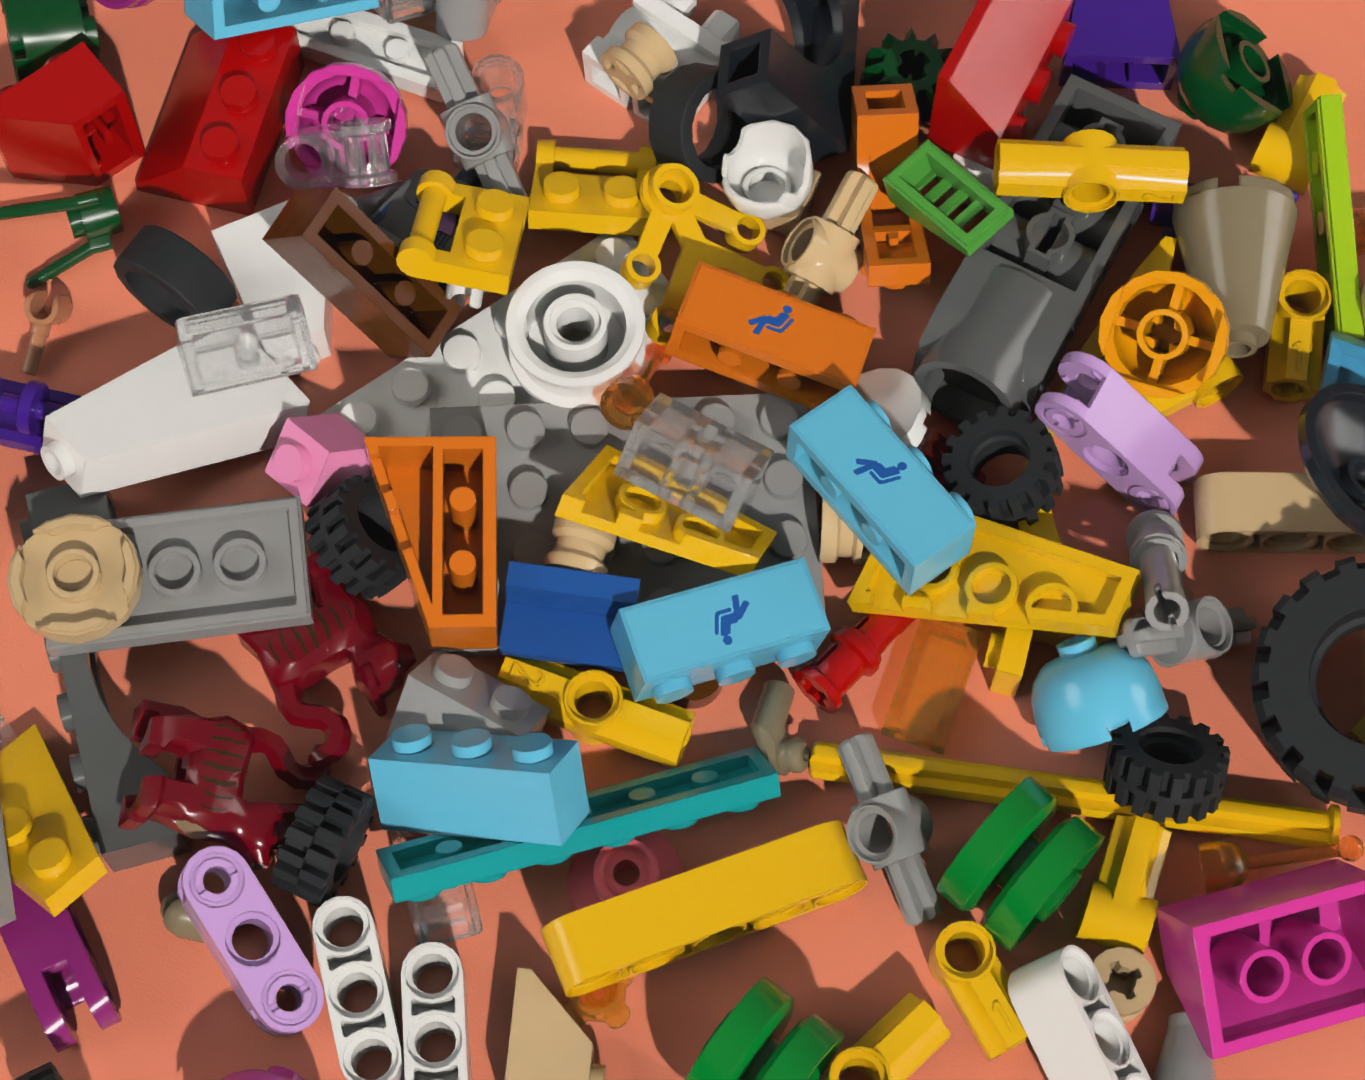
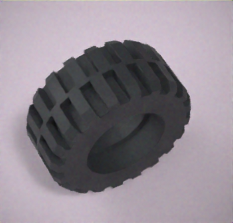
(1286, 679)

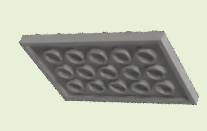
(549, 446)

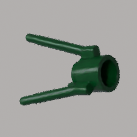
(89, 215)

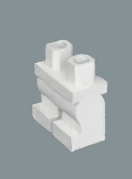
(671, 20)

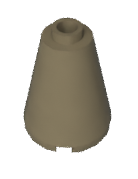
(1240, 248)

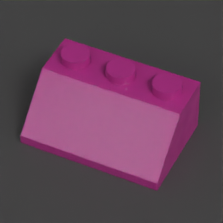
(1269, 956)

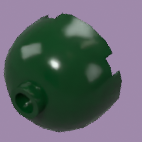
(1229, 78)

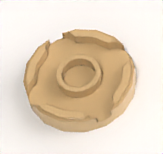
(75, 579)

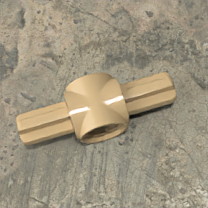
(823, 251)

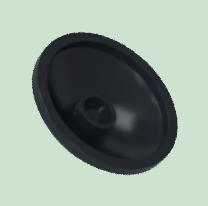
(1334, 450)

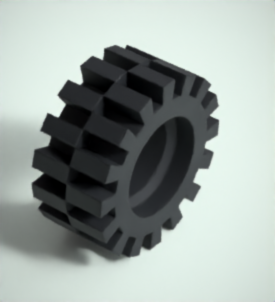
(323, 840)

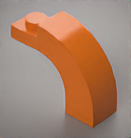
(881, 138)

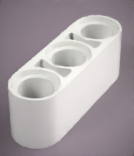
(354, 966)
(435, 1013)
(1073, 1019)

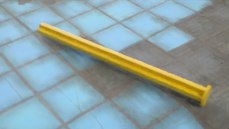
(1085, 796)

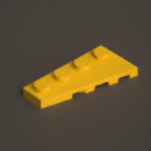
(1013, 584)

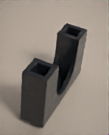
(799, 84)

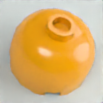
(1164, 333)

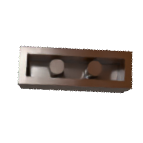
(358, 272)

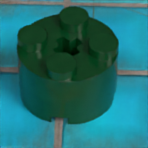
(44, 29)

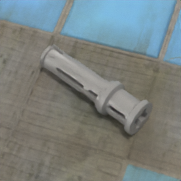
(1161, 556)

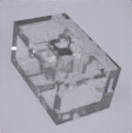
(693, 462)

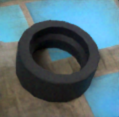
(673, 118)
(172, 276)

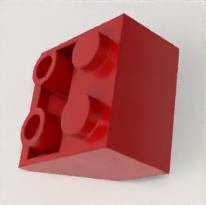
(68, 122)

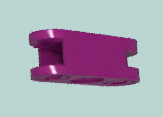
(57, 968)

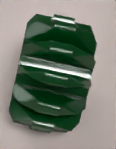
(906, 63)

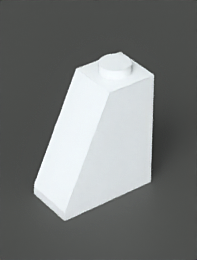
(263, 274)

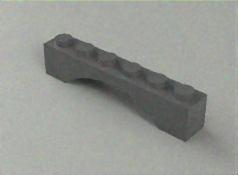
(106, 759)

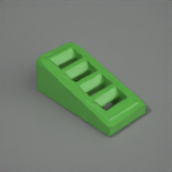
(932, 163)

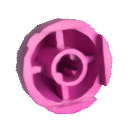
(341, 94)

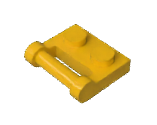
(588, 201)
(483, 242)

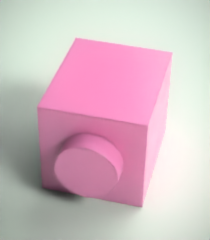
(317, 455)

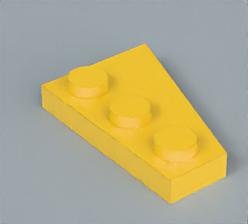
(630, 512)
(44, 833)

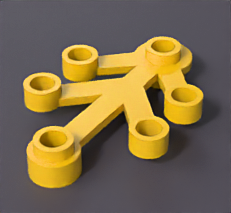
(683, 219)

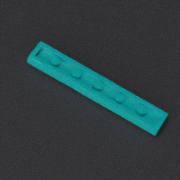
(617, 814)

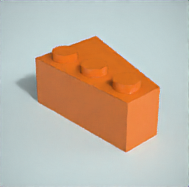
(445, 527)

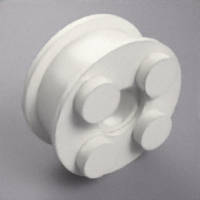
(569, 298)

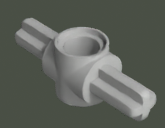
(462, 102)
(1204, 635)
(909, 823)

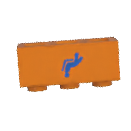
(768, 338)

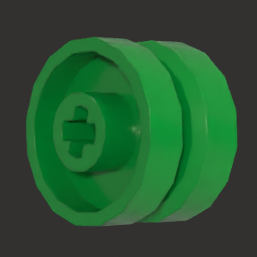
(1028, 870)
(748, 1043)

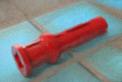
(851, 655)

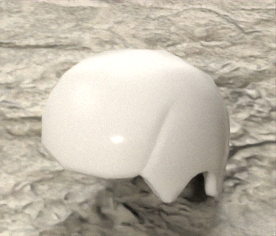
(768, 169)

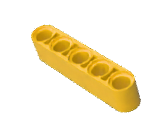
(702, 908)

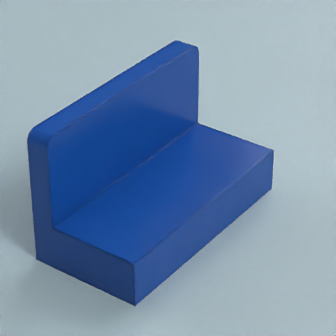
(564, 615)

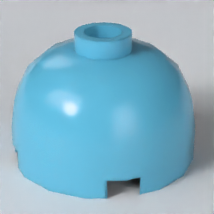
(1092, 693)

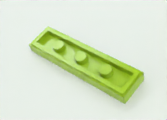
(1333, 214)

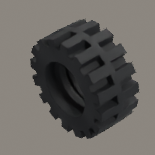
(996, 437)
(355, 539)
(1167, 769)

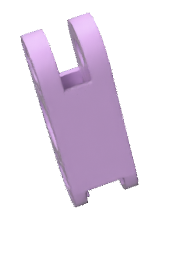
(1119, 434)
(247, 903)

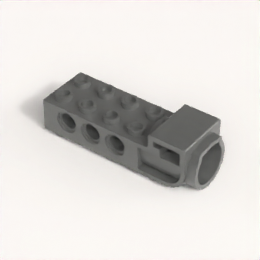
(1032, 282)

